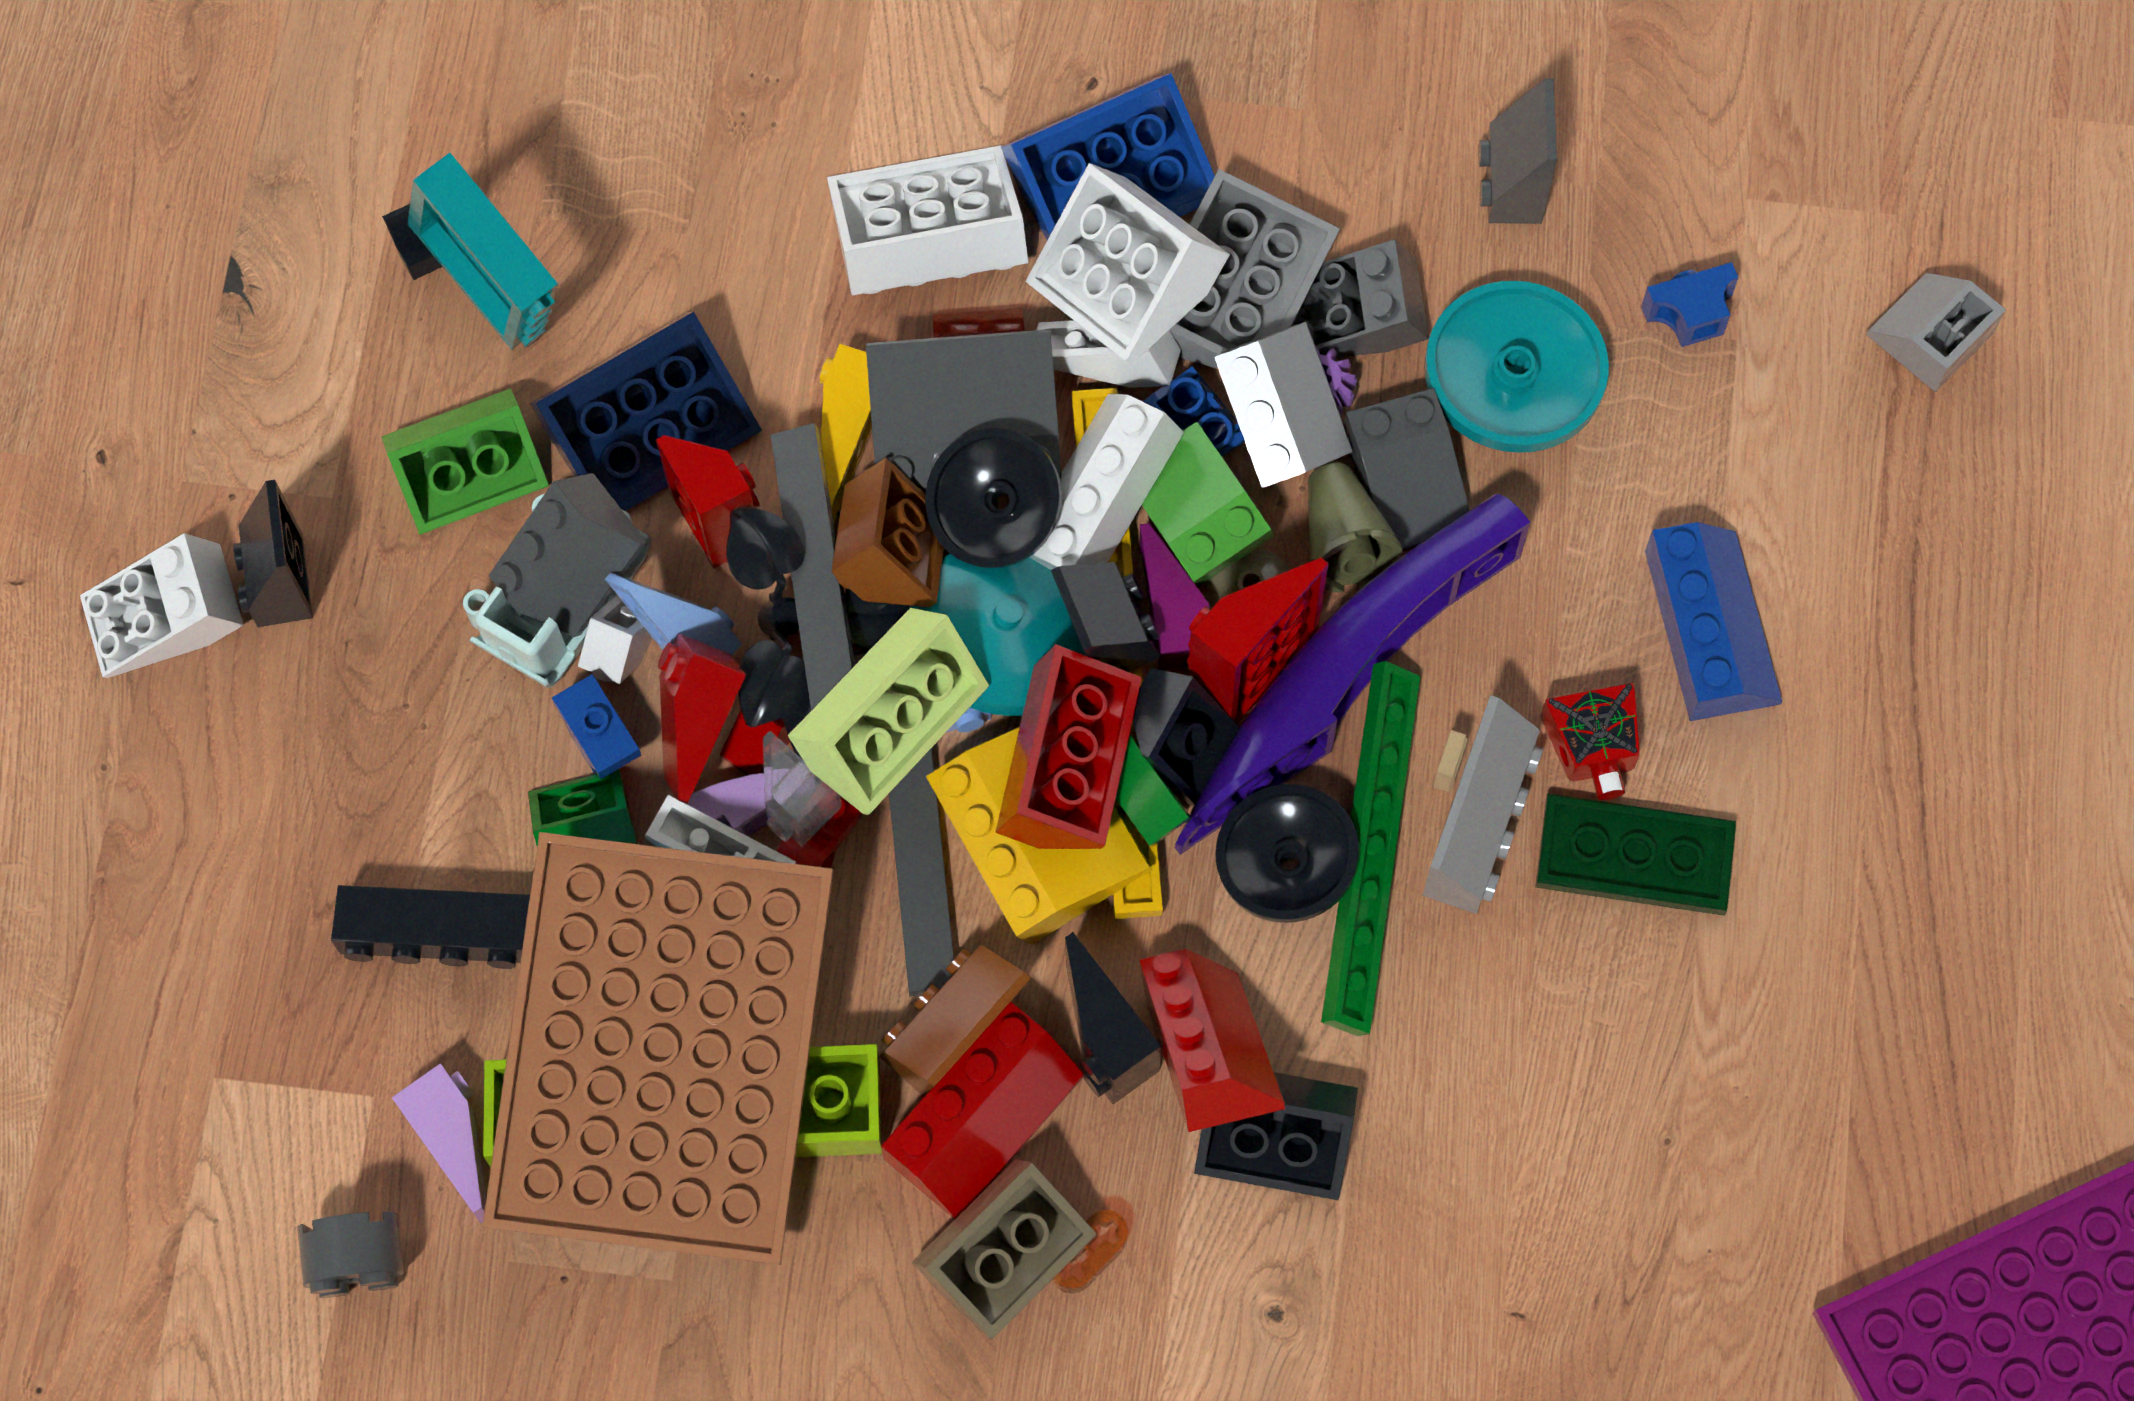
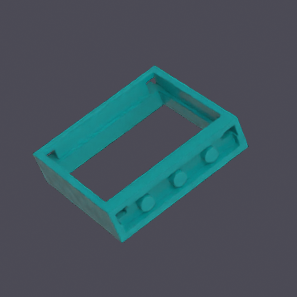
(481, 252)

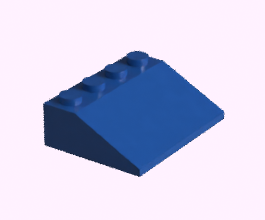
(1133, 134)

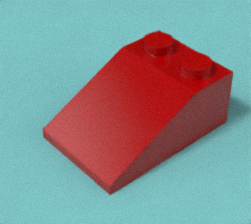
(695, 700)

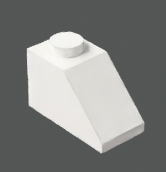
(614, 643)

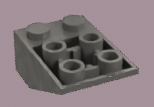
(1366, 302)

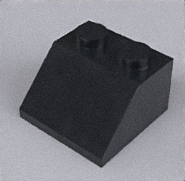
(1108, 614)
(1181, 730)

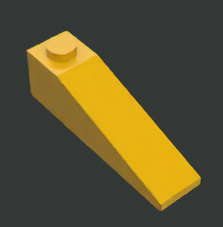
(844, 418)

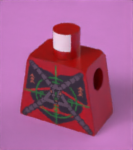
(1595, 736)

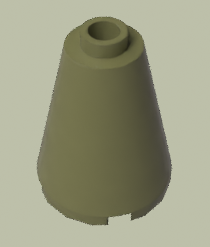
(1347, 528)

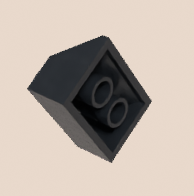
(1288, 1148)

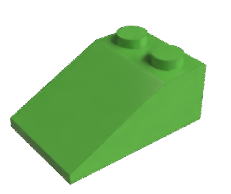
(1204, 509)

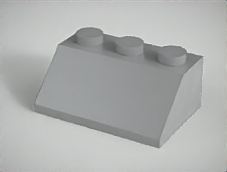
(1283, 404)

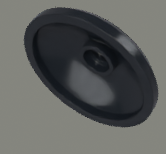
(966, 490)
(1284, 825)

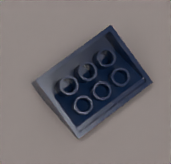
(650, 389)

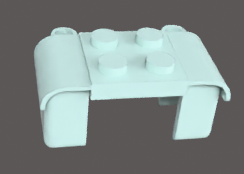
(524, 642)

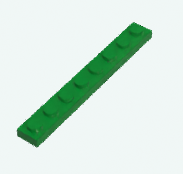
(1376, 820)

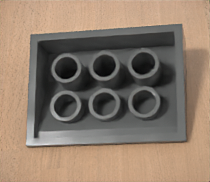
(949, 386)

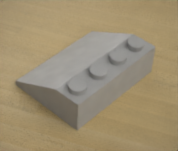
(1265, 277)

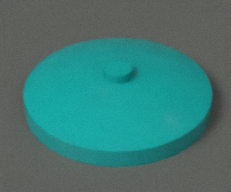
(1516, 366)
(1006, 623)

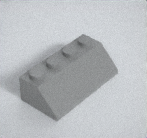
(1482, 809)

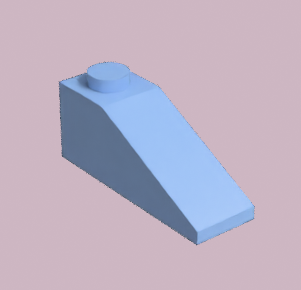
(668, 614)

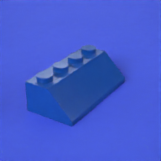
(1711, 620)

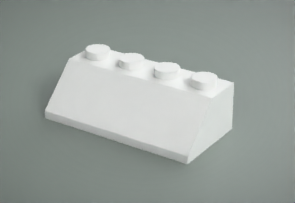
(1108, 480)

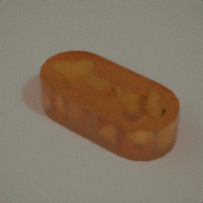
(1099, 1258)

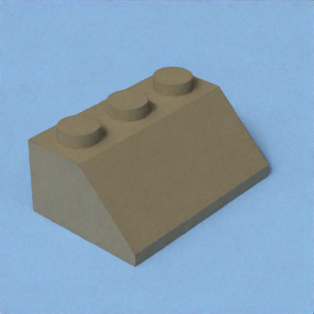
(1004, 1247)

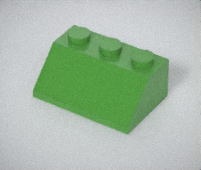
(465, 461)

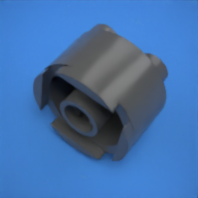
(350, 1252)

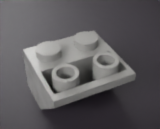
(1937, 326)

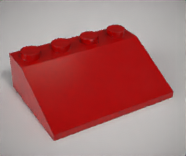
(1254, 635)

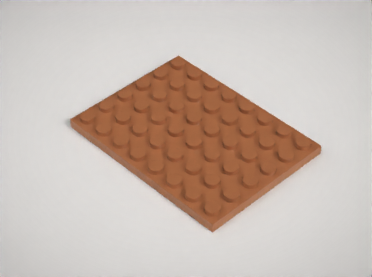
(659, 1048)

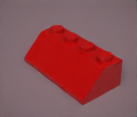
(1068, 752)
(1208, 1040)
(982, 1111)

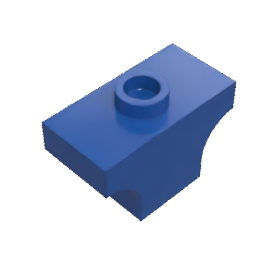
(1693, 303)
(596, 727)

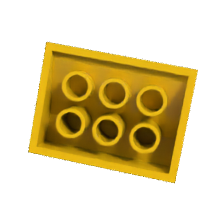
(1030, 884)

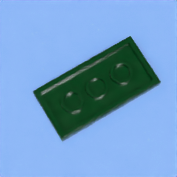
(1636, 854)

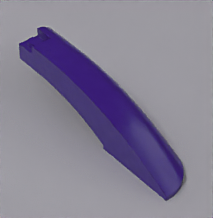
(1313, 693)

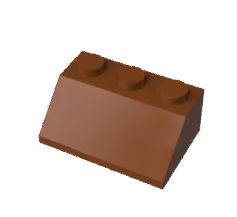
(886, 540)
(951, 1017)

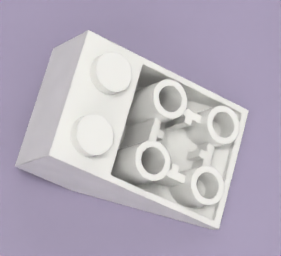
(162, 606)

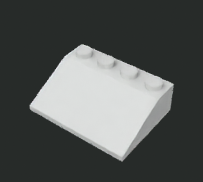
(928, 220)
(1124, 264)

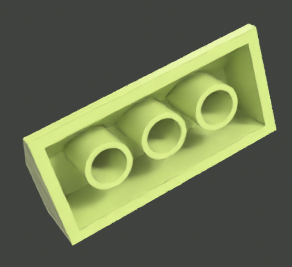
(890, 709)

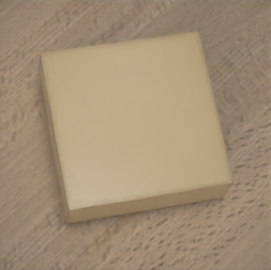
(1450, 761)

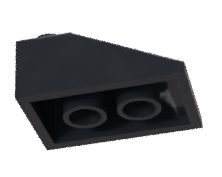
(272, 561)
(1112, 1038)

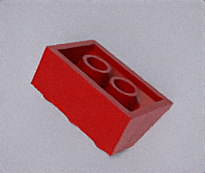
(706, 490)

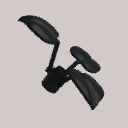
(758, 554)

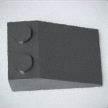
(1520, 158)
(1408, 465)

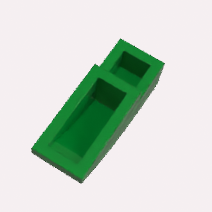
(1148, 797)

